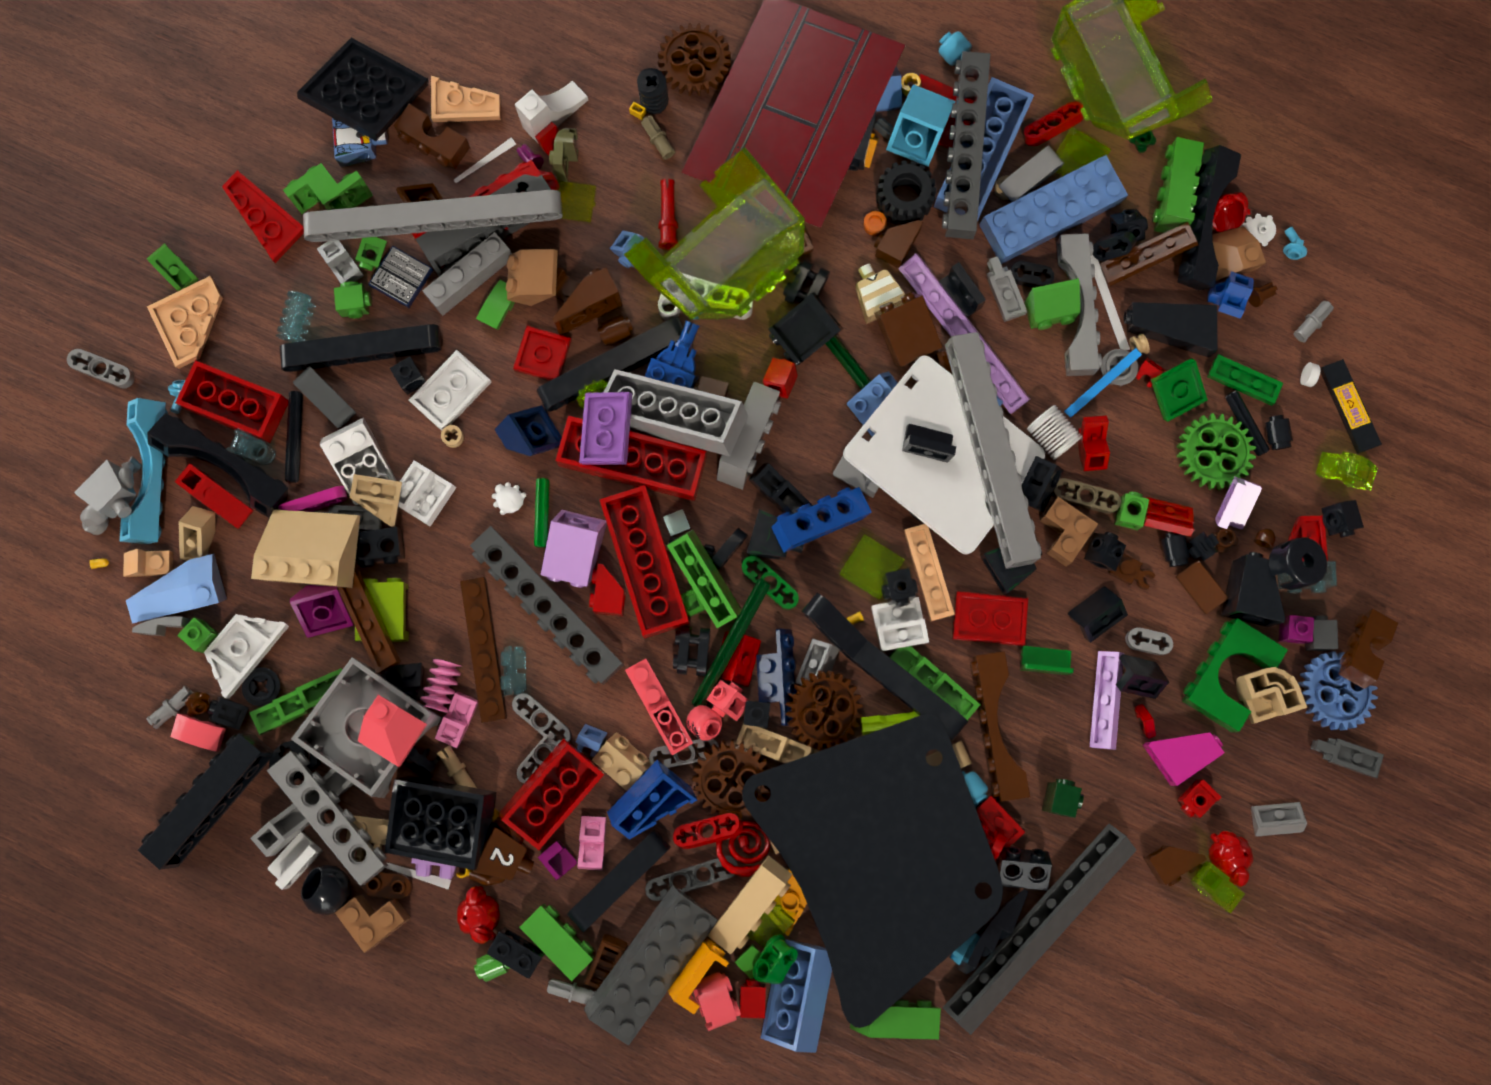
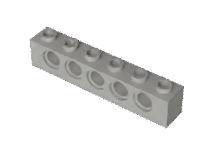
(283, 774)

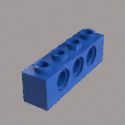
(791, 536)

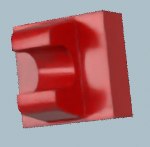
(1151, 369)

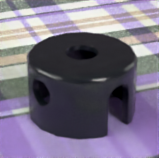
(1289, 561)

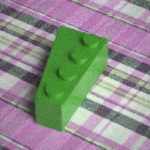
(1179, 185)

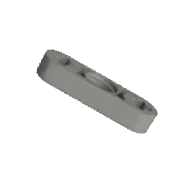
(93, 361)
(667, 762)

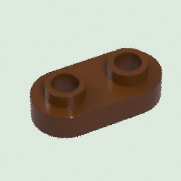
(386, 886)

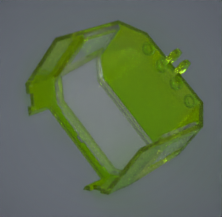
(1116, 68)
(733, 251)

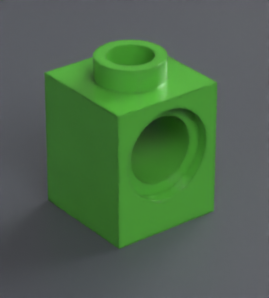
(1127, 520)
(198, 634)

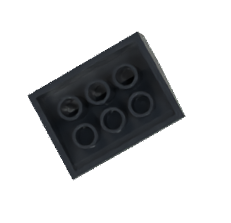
(439, 821)

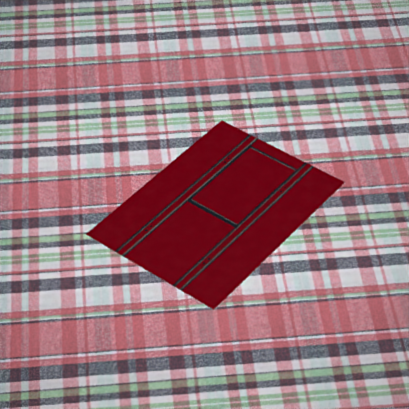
(797, 103)

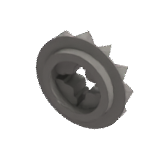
(1110, 361)

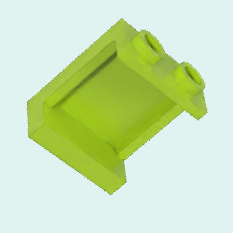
(391, 605)

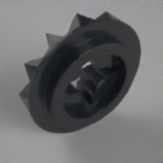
(250, 687)

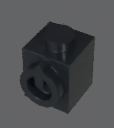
(1342, 518)

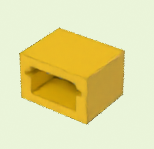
(637, 110)

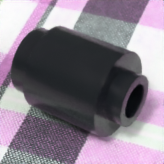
(1279, 432)
(1175, 549)

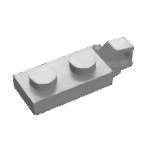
(1005, 290)

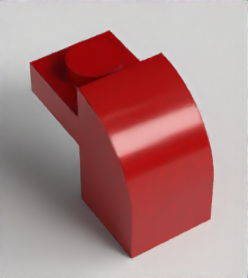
(1093, 445)

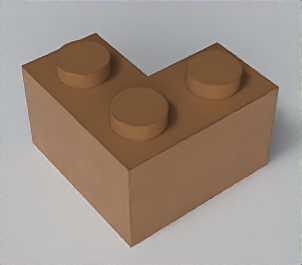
(1073, 530)
(368, 926)

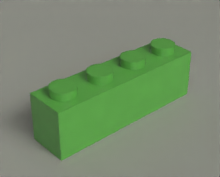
(704, 578)

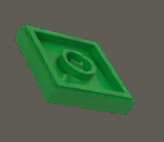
(1179, 389)

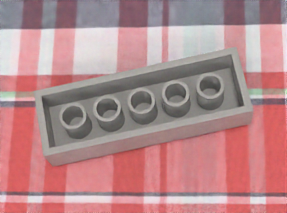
(681, 413)

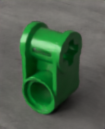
(775, 961)

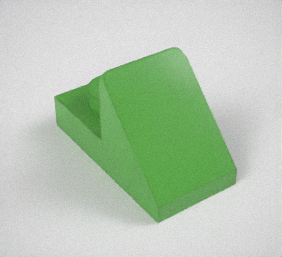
(172, 268)

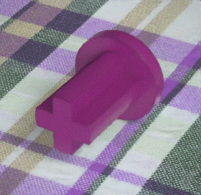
(526, 155)

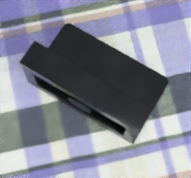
(928, 443)
(1098, 613)
(1142, 677)

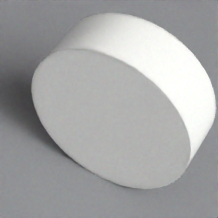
(1310, 374)

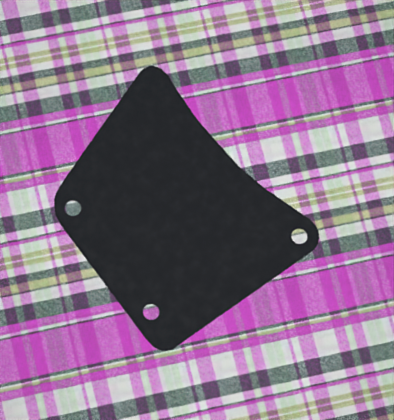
(882, 856)

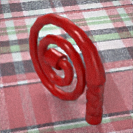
(744, 843)

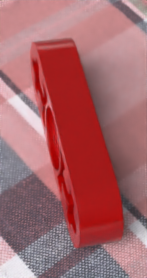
(1040, 131)
(693, 842)

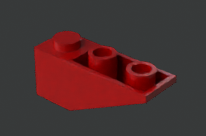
(213, 495)

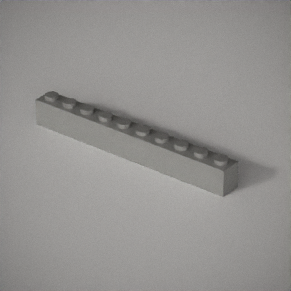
(992, 450)

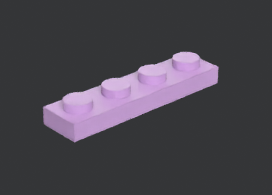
(1106, 701)

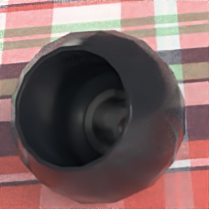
(326, 889)

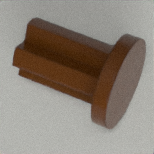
(1262, 293)

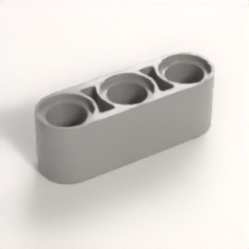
(1031, 174)

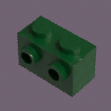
(1063, 798)

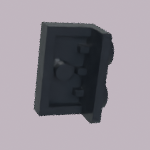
(407, 679)

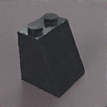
(1253, 592)

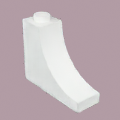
(539, 111)

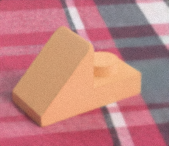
(147, 563)

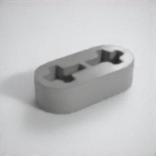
(1147, 646)

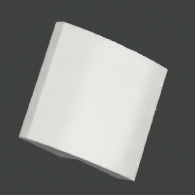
(424, 493)
(899, 625)

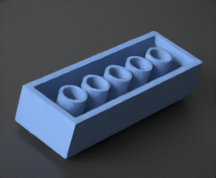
(1004, 116)
(1053, 209)

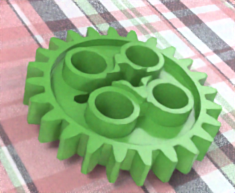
(1217, 430)

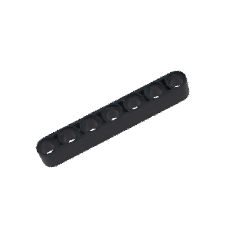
(360, 347)
(623, 358)

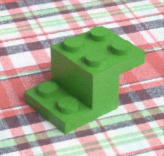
(319, 186)

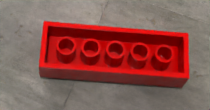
(650, 462)
(644, 562)

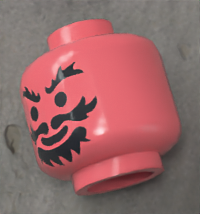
(704, 723)

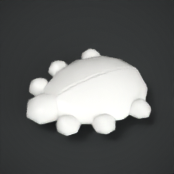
(1261, 228)
(508, 498)

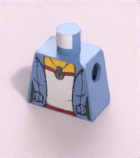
(353, 146)

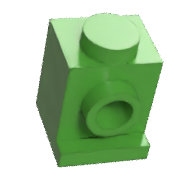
(370, 243)

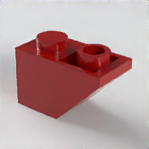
(608, 595)

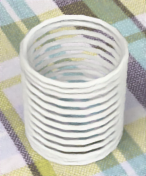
(1064, 426)

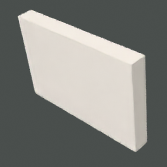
(450, 390)

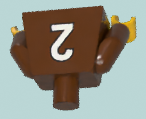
(501, 855)

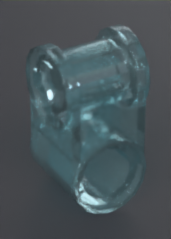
(249, 446)

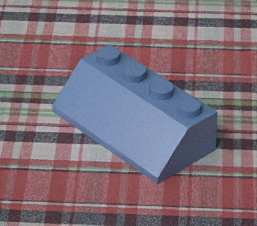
(799, 1002)

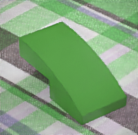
(495, 306)

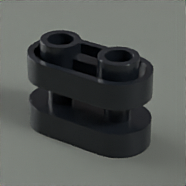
(803, 272)
(684, 639)

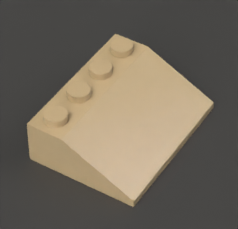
(308, 549)

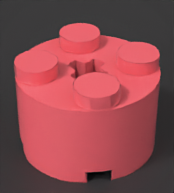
(715, 1001)

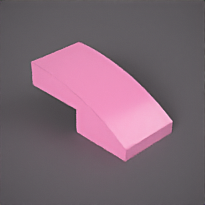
(457, 719)
(592, 843)

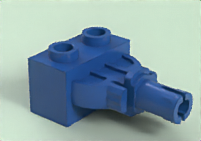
(675, 365)

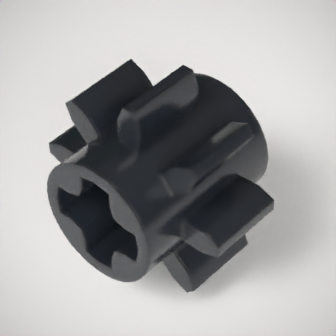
(1203, 546)

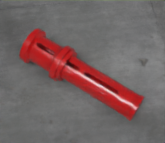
(667, 224)

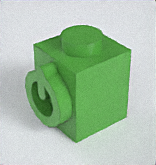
(352, 300)

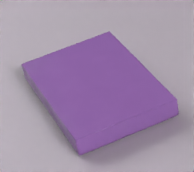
(606, 428)

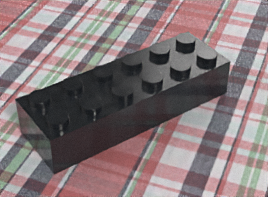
(206, 801)

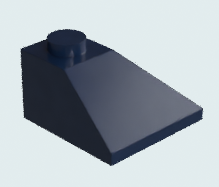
(529, 432)

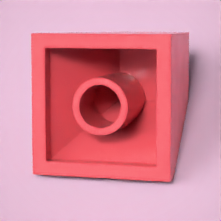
(390, 730)

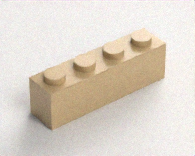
(750, 904)

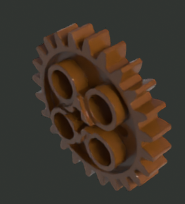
(707, 45)
(842, 718)
(713, 769)

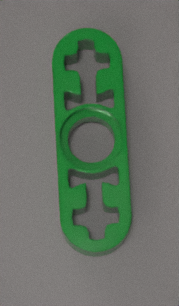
(787, 590)

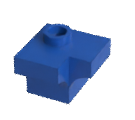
(1232, 294)

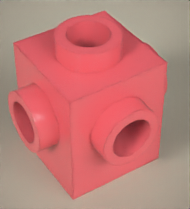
(728, 700)

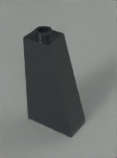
(1178, 325)

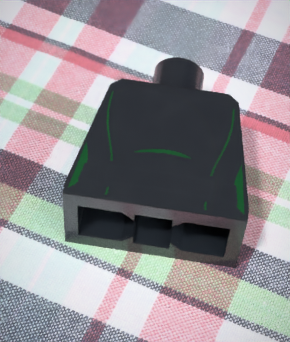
(763, 540)
(1005, 578)

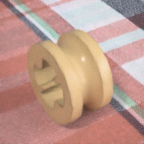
(1140, 343)
(452, 429)

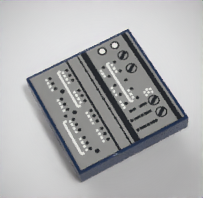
(400, 277)

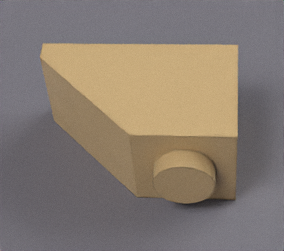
(196, 533)

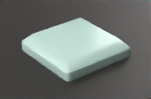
(676, 522)

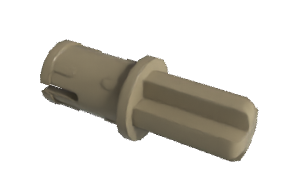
(658, 137)

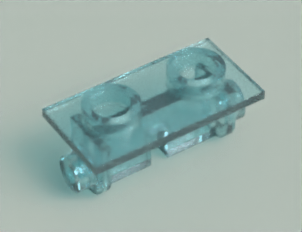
(512, 661)

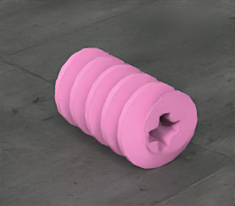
(441, 685)

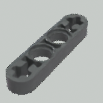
(692, 880)

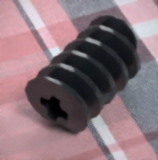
(652, 90)

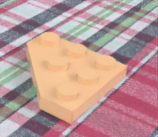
(187, 320)

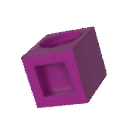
(1296, 629)

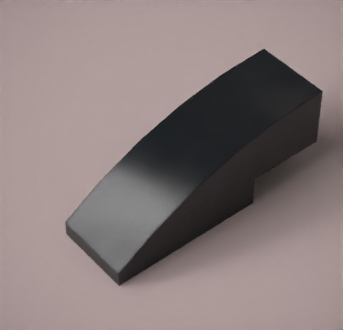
(778, 490)

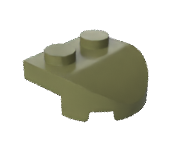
(563, 152)

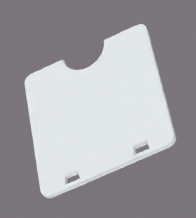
(938, 493)

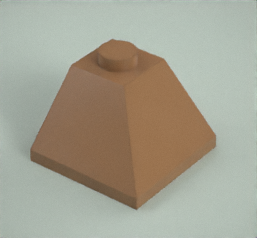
(1237, 252)

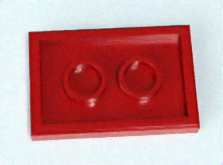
(990, 618)

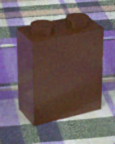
(907, 329)

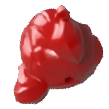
(1230, 211)
(1231, 856)
(478, 915)

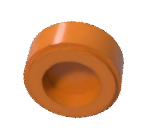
(875, 223)

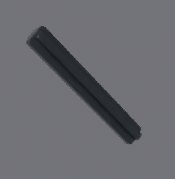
(293, 439)

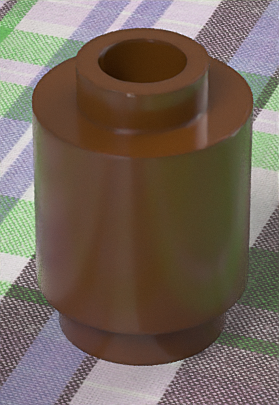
(615, 330)

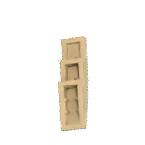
(773, 744)

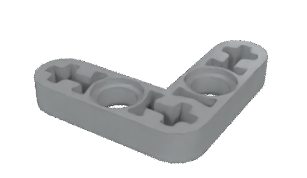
(548, 739)

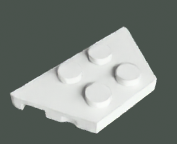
(241, 649)

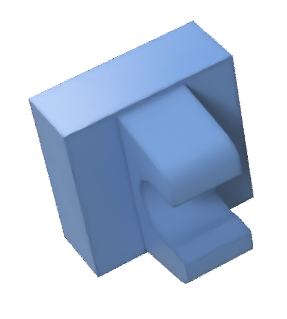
(591, 738)

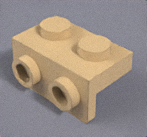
(621, 761)

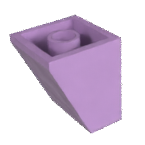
(573, 548)

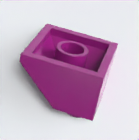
(320, 610)

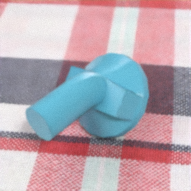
(1295, 249)
(174, 390)

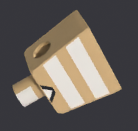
(876, 290)

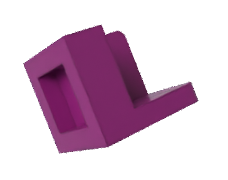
(557, 860)

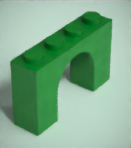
(1206, 693)

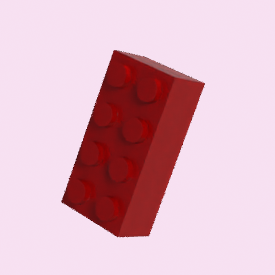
(232, 401)
(551, 794)

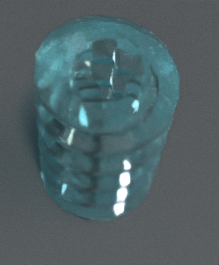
(295, 317)

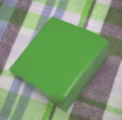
(692, 603)
(748, 959)

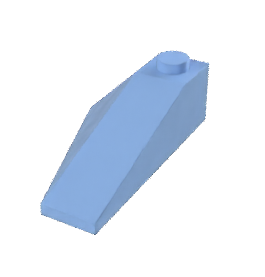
(183, 589)

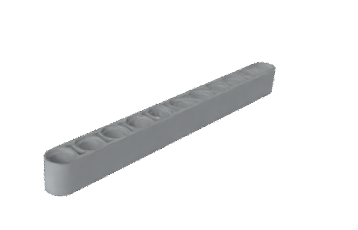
(432, 215)

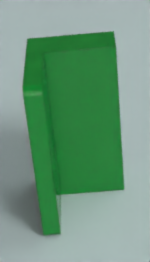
(1046, 660)

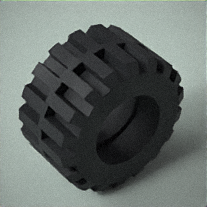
(910, 176)

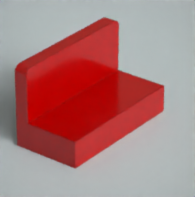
(742, 662)

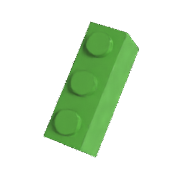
(558, 941)

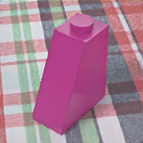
(1184, 755)

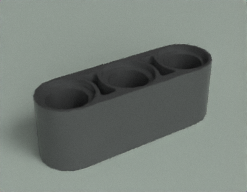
(324, 397)

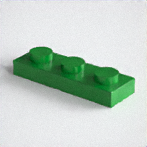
(1245, 380)

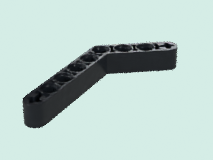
(880, 666)

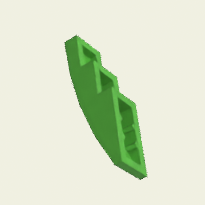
(935, 680)
(292, 704)

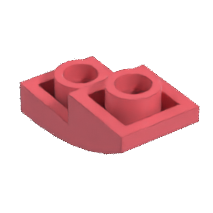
(198, 733)

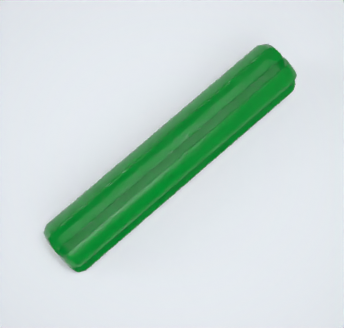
(541, 513)

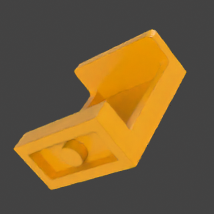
(694, 972)

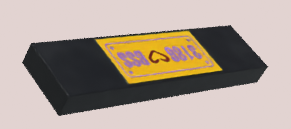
(1350, 406)

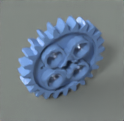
(1331, 710)

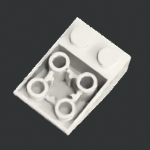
(355, 452)

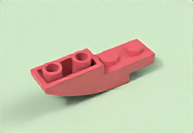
(659, 706)

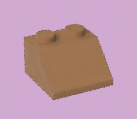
(531, 276)

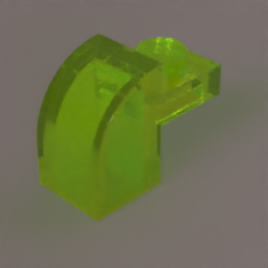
(1349, 467)
(1217, 887)

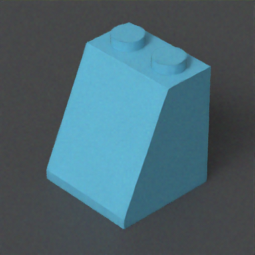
(920, 125)

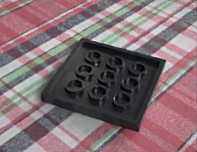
(362, 89)

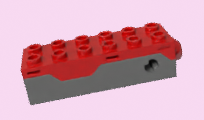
(449, 246)

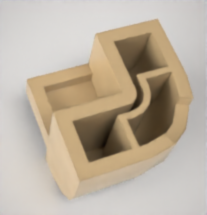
(1269, 694)

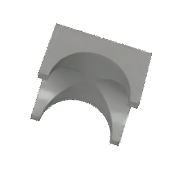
(336, 722)

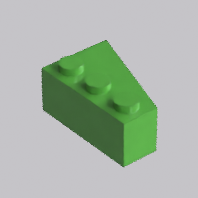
(905, 1021)

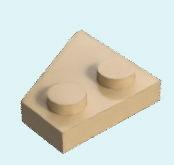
(377, 496)

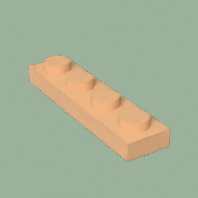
(929, 572)

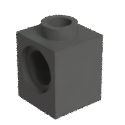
(1324, 635)

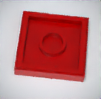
(542, 353)

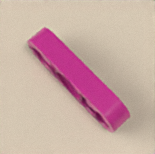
(317, 500)

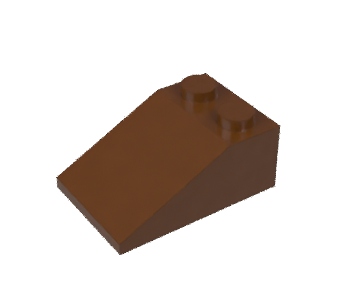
(589, 301)

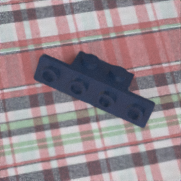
(776, 674)

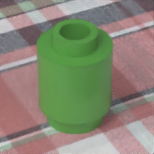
(489, 968)

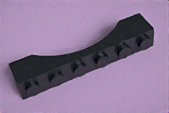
(1200, 263)
(178, 440)

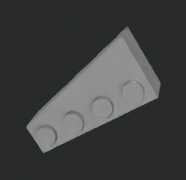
(760, 407)

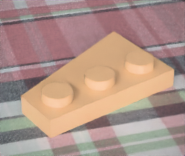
(458, 103)

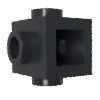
(1131, 221)
(1105, 551)
(902, 580)

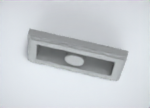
(818, 657)
(1278, 819)

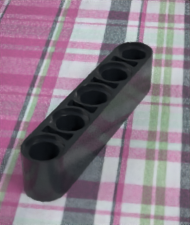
(618, 880)

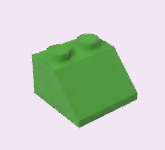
(1053, 304)

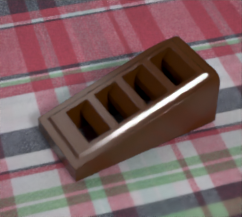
(611, 943)

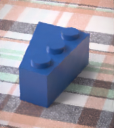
(650, 799)

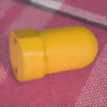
(97, 563)
(855, 618)

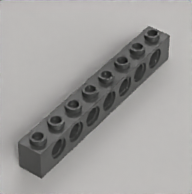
(975, 66)
(490, 542)

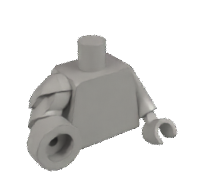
(108, 494)

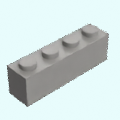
(468, 274)

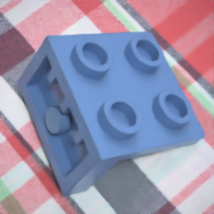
(871, 397)

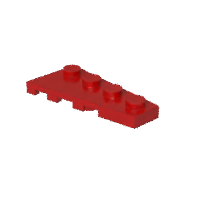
(267, 220)

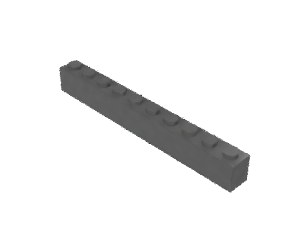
(1039, 928)

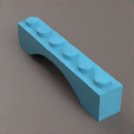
(143, 522)

